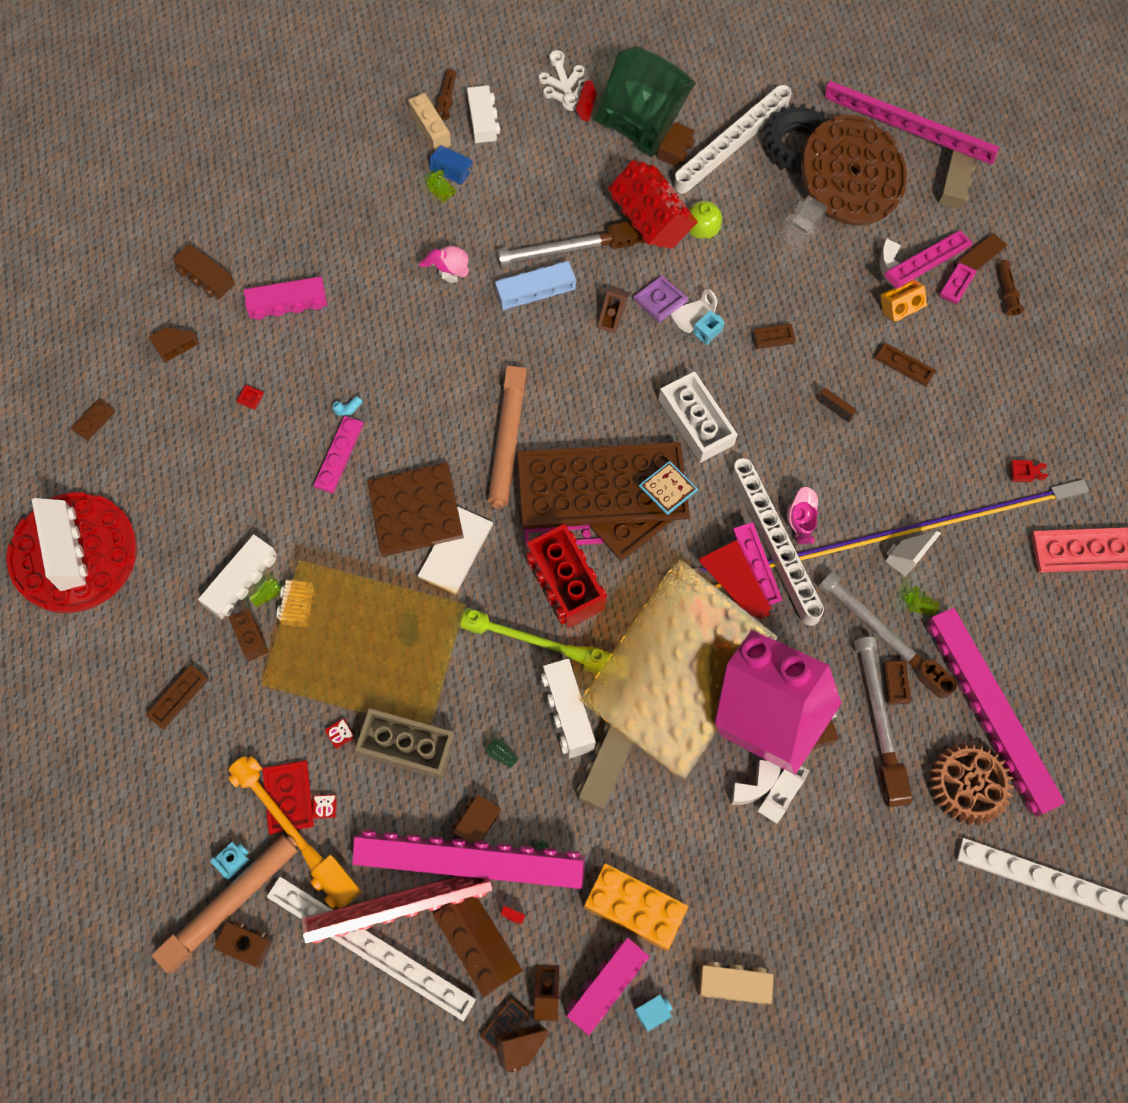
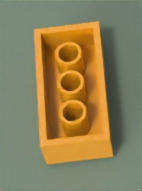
(636, 907)

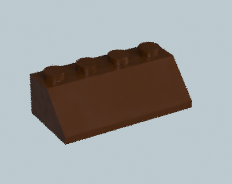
(478, 944)

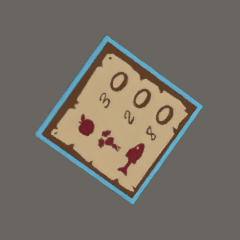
(668, 488)

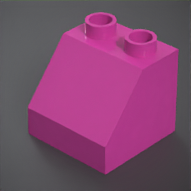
(776, 701)

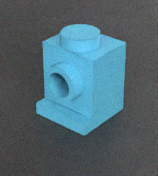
(702, 327)
(229, 869)

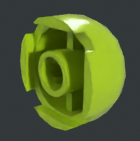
(708, 218)

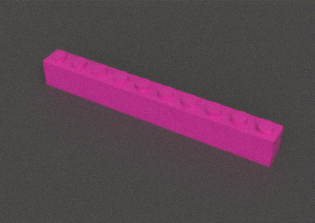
(995, 713)
(468, 859)

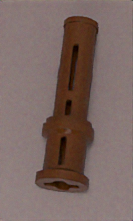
(450, 76)
(1011, 295)

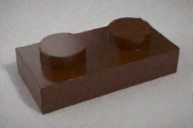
(93, 420)

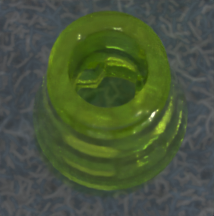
(267, 591)

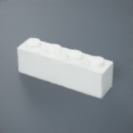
(238, 577)

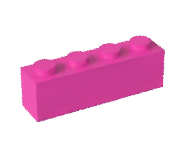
(285, 298)

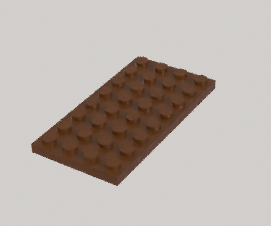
(594, 485)

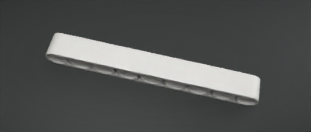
(731, 139)
(775, 549)

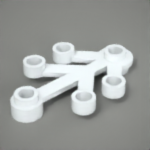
(564, 83)

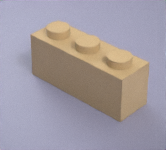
(429, 122)
(736, 983)

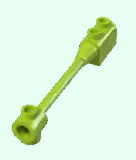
(590, 657)

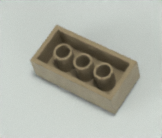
(405, 744)

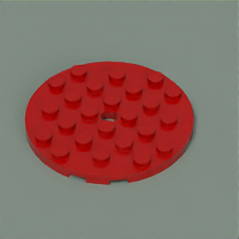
(108, 555)

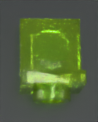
(440, 187)
(921, 605)

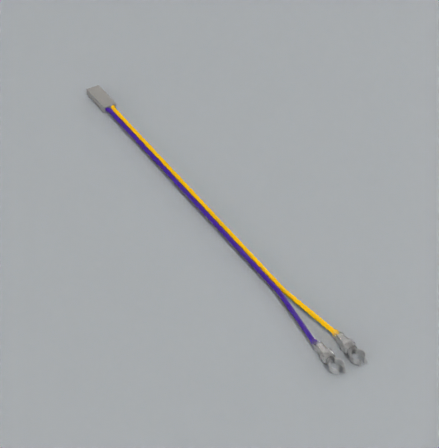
(1059, 492)

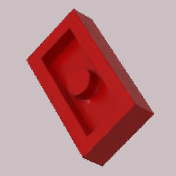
(586, 101)

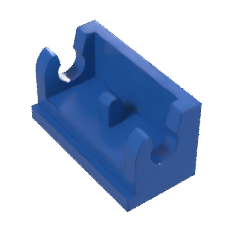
(451, 163)

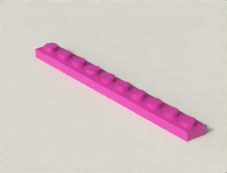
(912, 123)

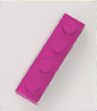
(338, 455)
(752, 546)

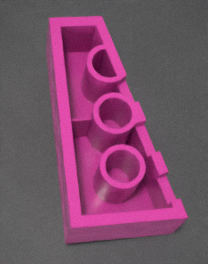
(607, 986)

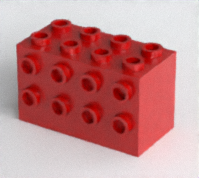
(652, 205)
(566, 576)

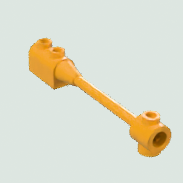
(326, 872)

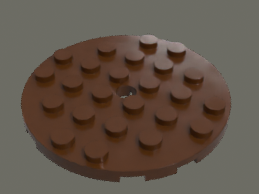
(828, 176)

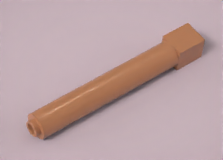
(507, 436)
(181, 946)

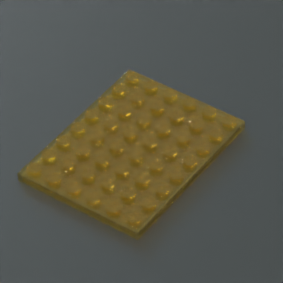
(363, 644)
(671, 669)

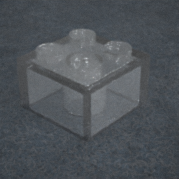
(803, 223)

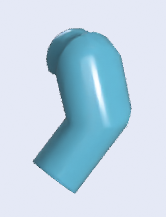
(346, 409)

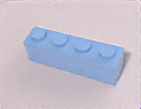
(535, 285)

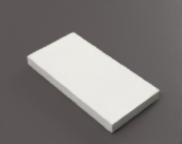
(451, 560)

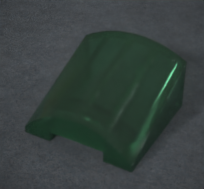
(643, 97)

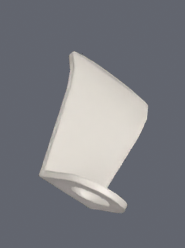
(691, 313)

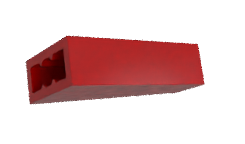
(736, 575)

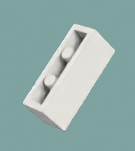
(483, 114)

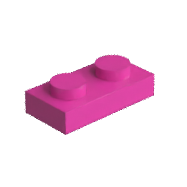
(958, 283)

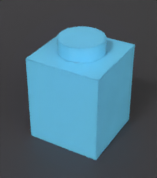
(654, 1012)

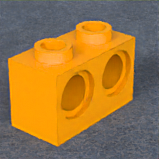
(904, 300)

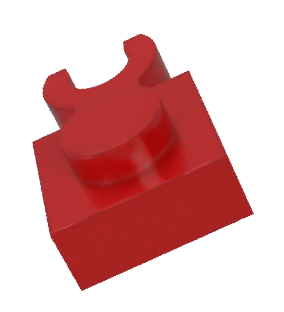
(1025, 471)

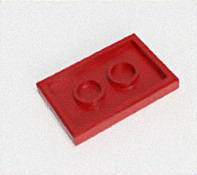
(291, 792)

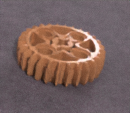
(962, 786)

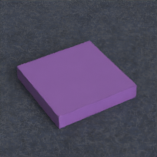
(660, 298)

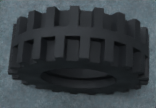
(790, 120)

